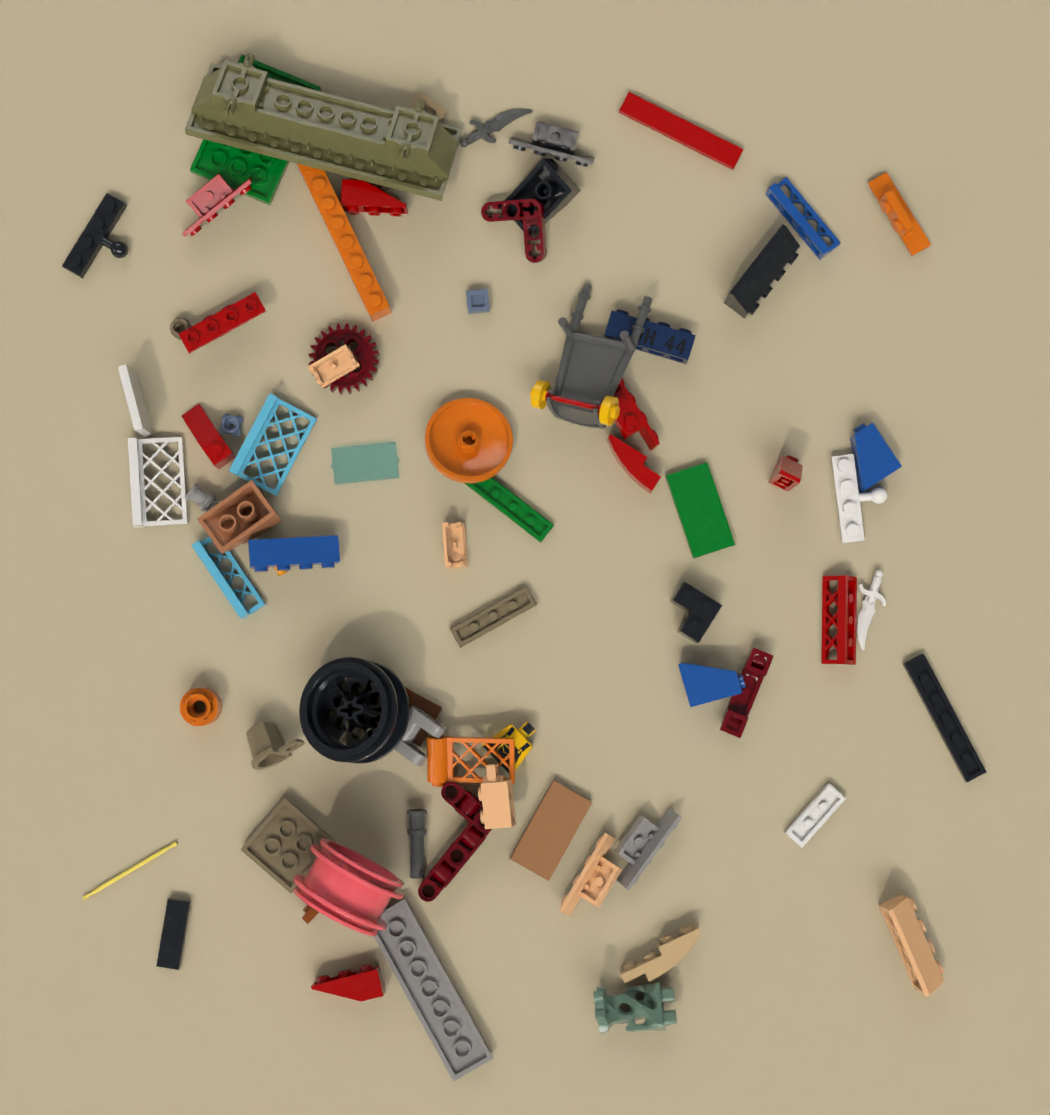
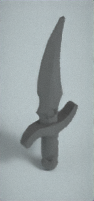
(493, 125)

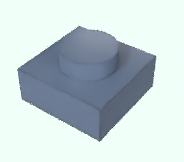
(477, 301)

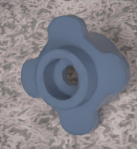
(227, 420)

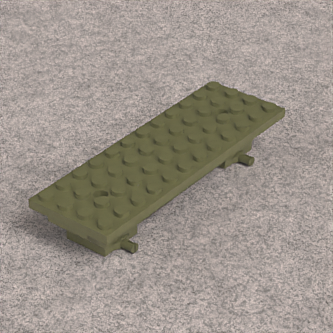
(323, 130)

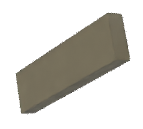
(493, 616)

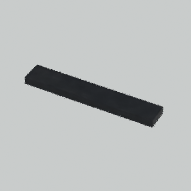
(944, 718)

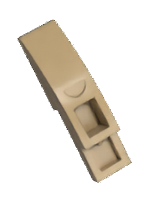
(671, 950)

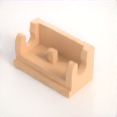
(334, 366)
(454, 545)

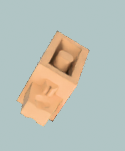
(496, 800)

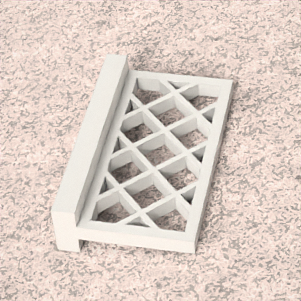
(138, 487)

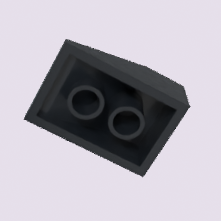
(547, 184)

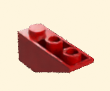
(363, 197)
(356, 985)

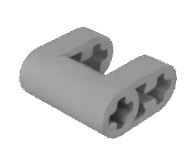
(417, 720)

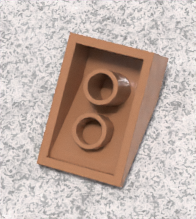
(239, 518)

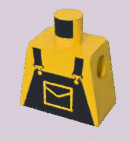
(522, 745)

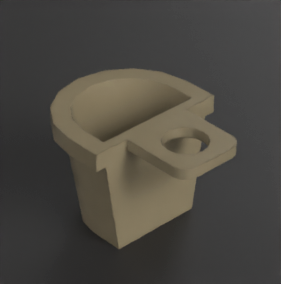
(268, 745)

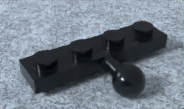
(96, 235)

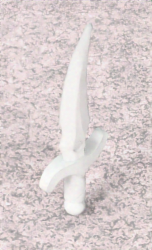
(868, 609)

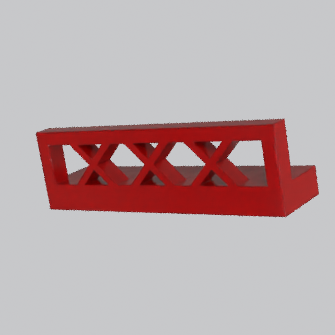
(844, 619)

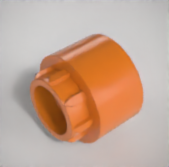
(189, 702)

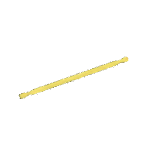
(130, 870)

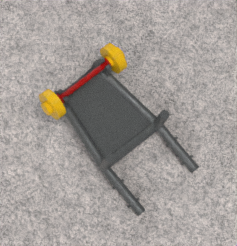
(589, 371)

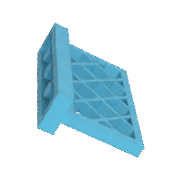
(255, 435)

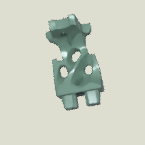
(651, 1008)

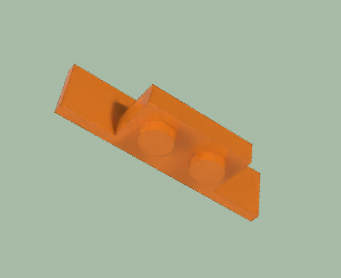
(899, 214)

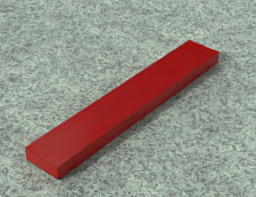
(681, 131)

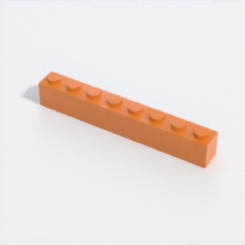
(346, 242)

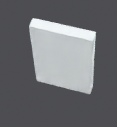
(135, 400)

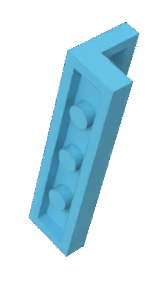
(225, 584)

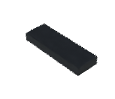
(173, 933)

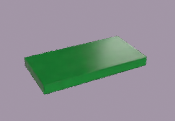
(700, 510)

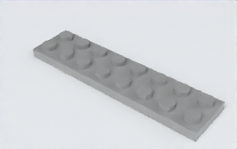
(431, 991)

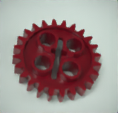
(363, 354)

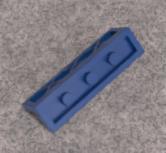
(799, 221)

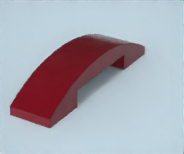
(741, 704)

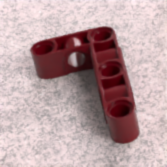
(468, 841)

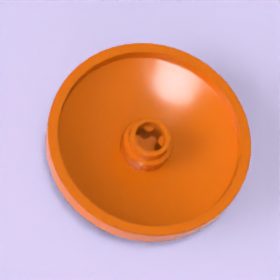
(468, 440)

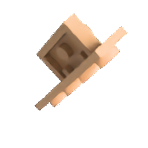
(595, 879)

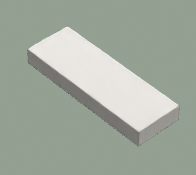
(815, 815)

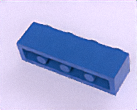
(293, 552)

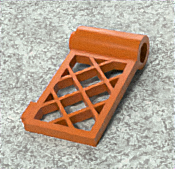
(441, 758)

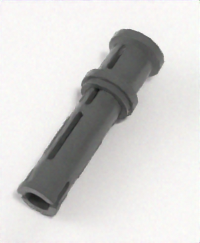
(416, 832)

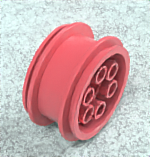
(348, 887)

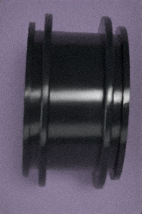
(324, 694)

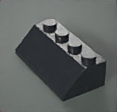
(762, 272)

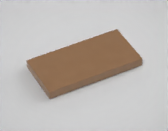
(551, 830)

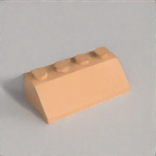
(912, 944)

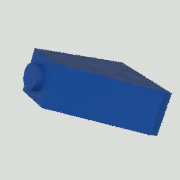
(871, 456)
(709, 683)

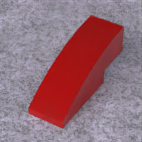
(632, 464)

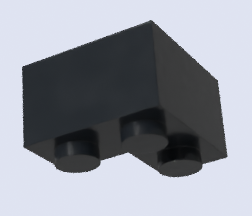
(700, 608)

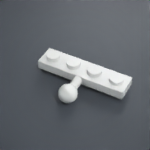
(849, 498)

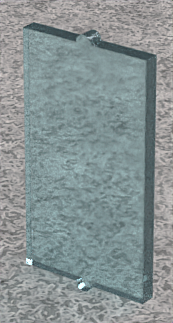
(365, 463)

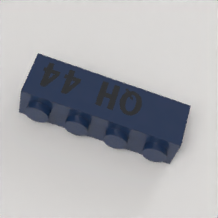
(656, 338)

